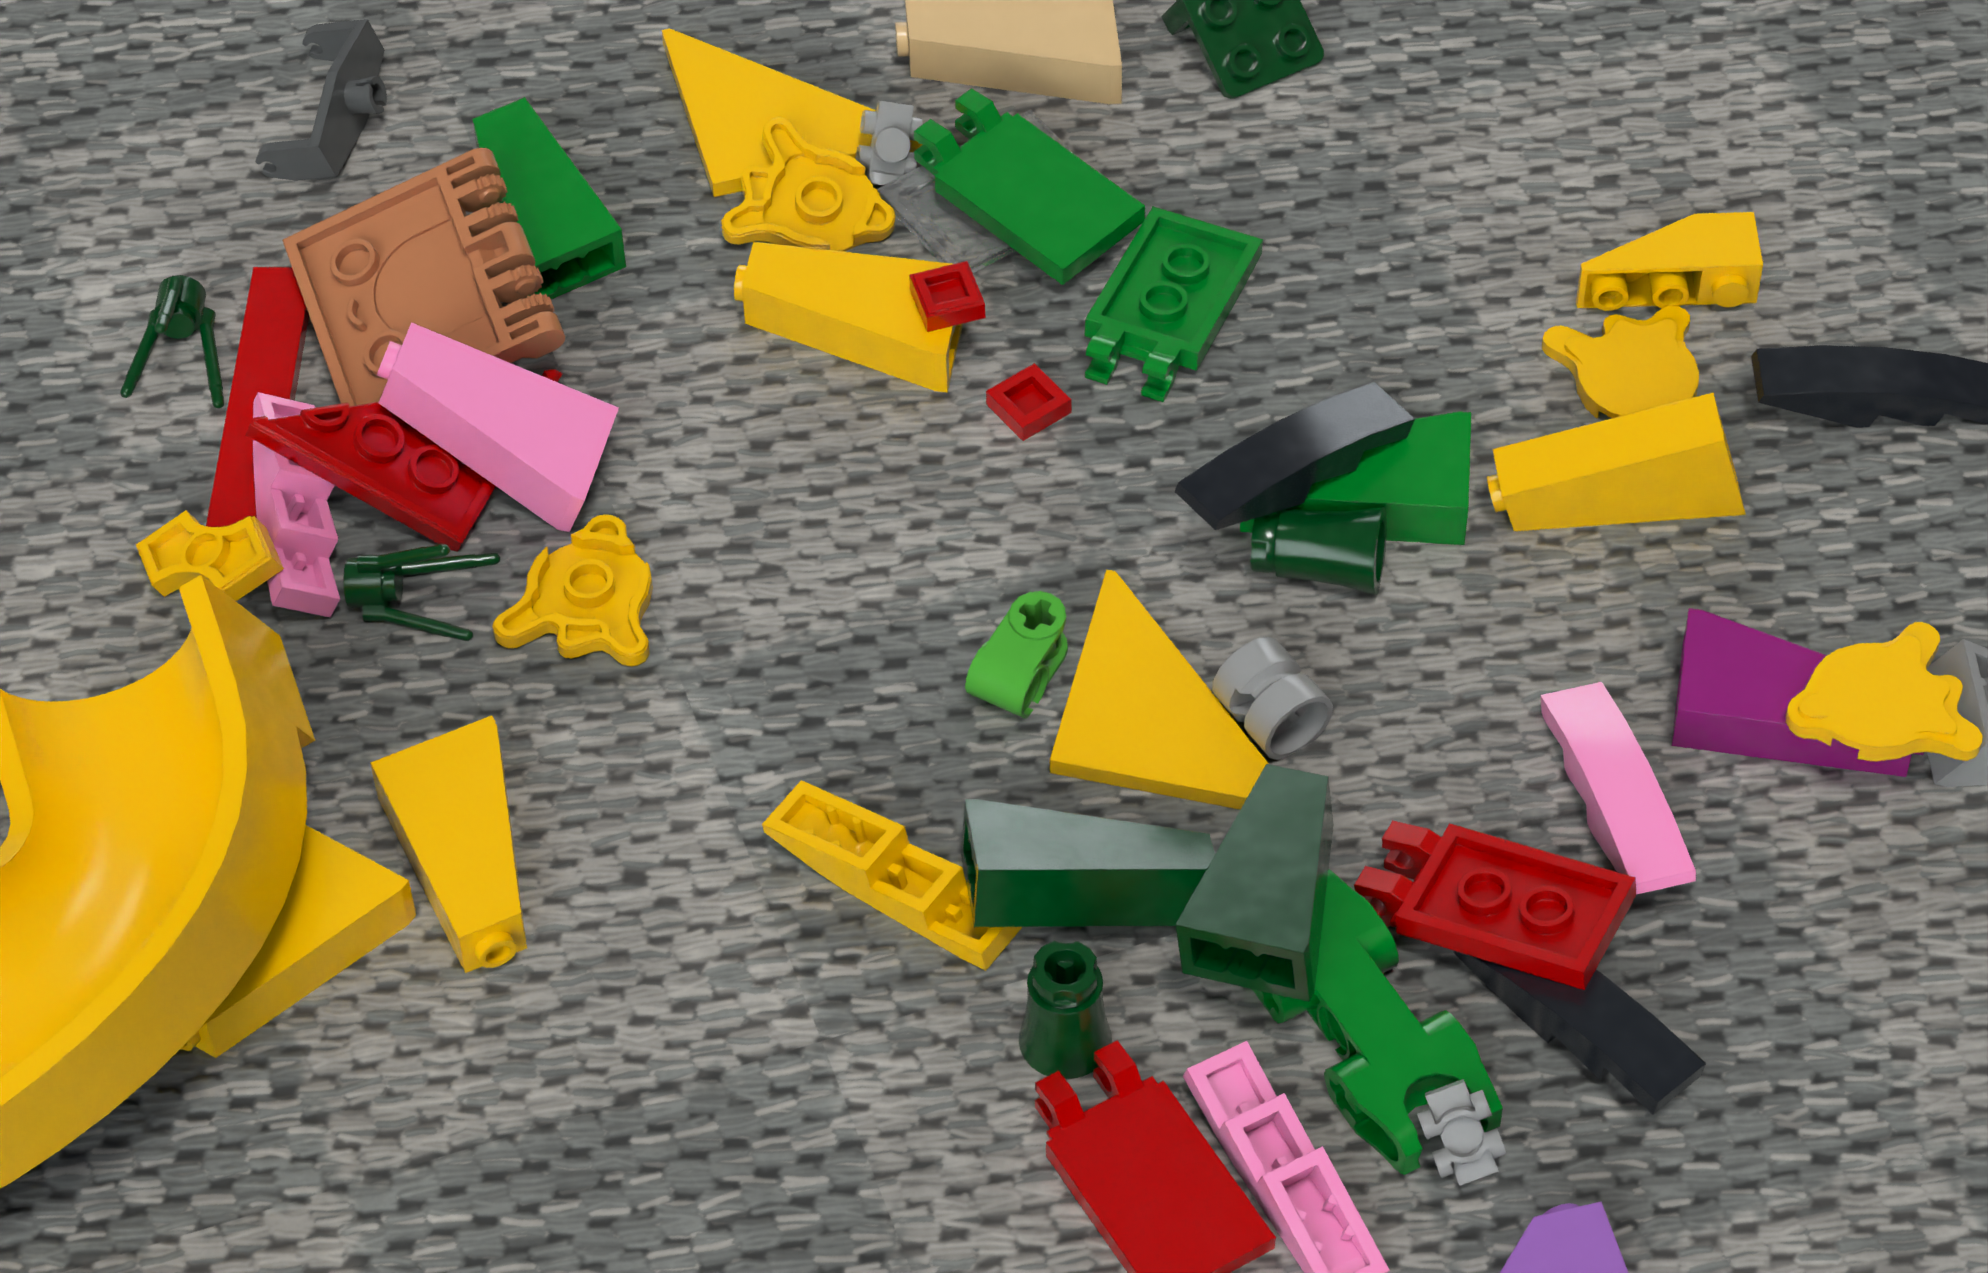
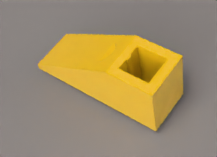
(1684, 263)

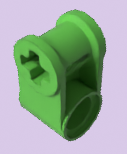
(1021, 654)

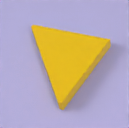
(735, 97)
(1146, 715)

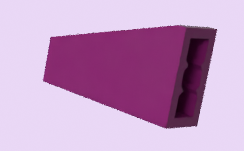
(1738, 696)

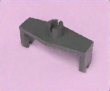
(344, 107)

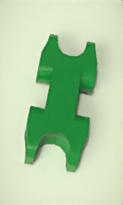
(1383, 1046)

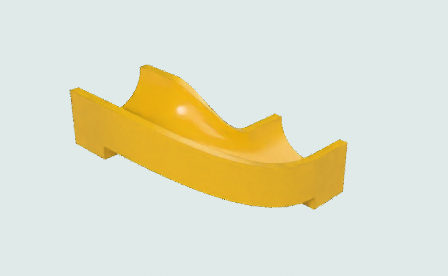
(140, 867)

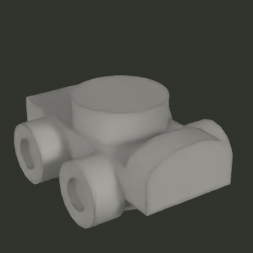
(890, 145)
(1457, 1118)

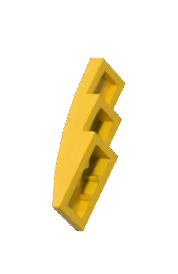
(880, 867)

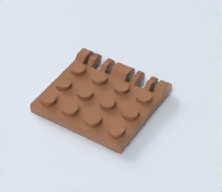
(427, 264)

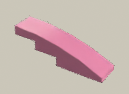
(298, 519)
(1619, 788)
(1280, 1165)

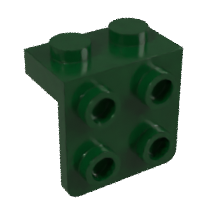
(1248, 40)

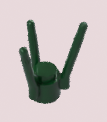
(177, 315)
(378, 579)

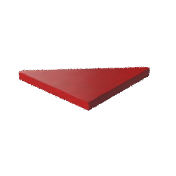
(384, 465)

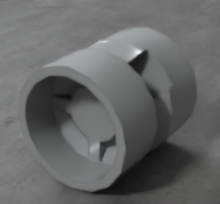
(1272, 697)

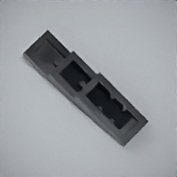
(1863, 382)
(1287, 457)
(1600, 1028)

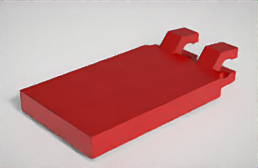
(1498, 900)
(1148, 1174)

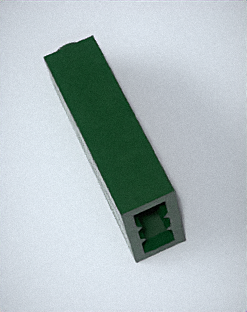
(1076, 868)
(1265, 890)

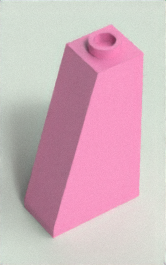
(500, 420)

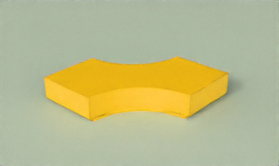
(230, 556)

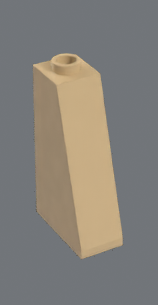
(1016, 46)

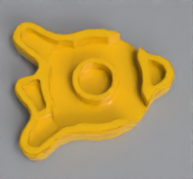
(807, 197)
(1631, 365)
(586, 596)
(1885, 701)

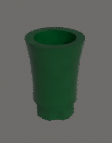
(1322, 546)
(1064, 1011)

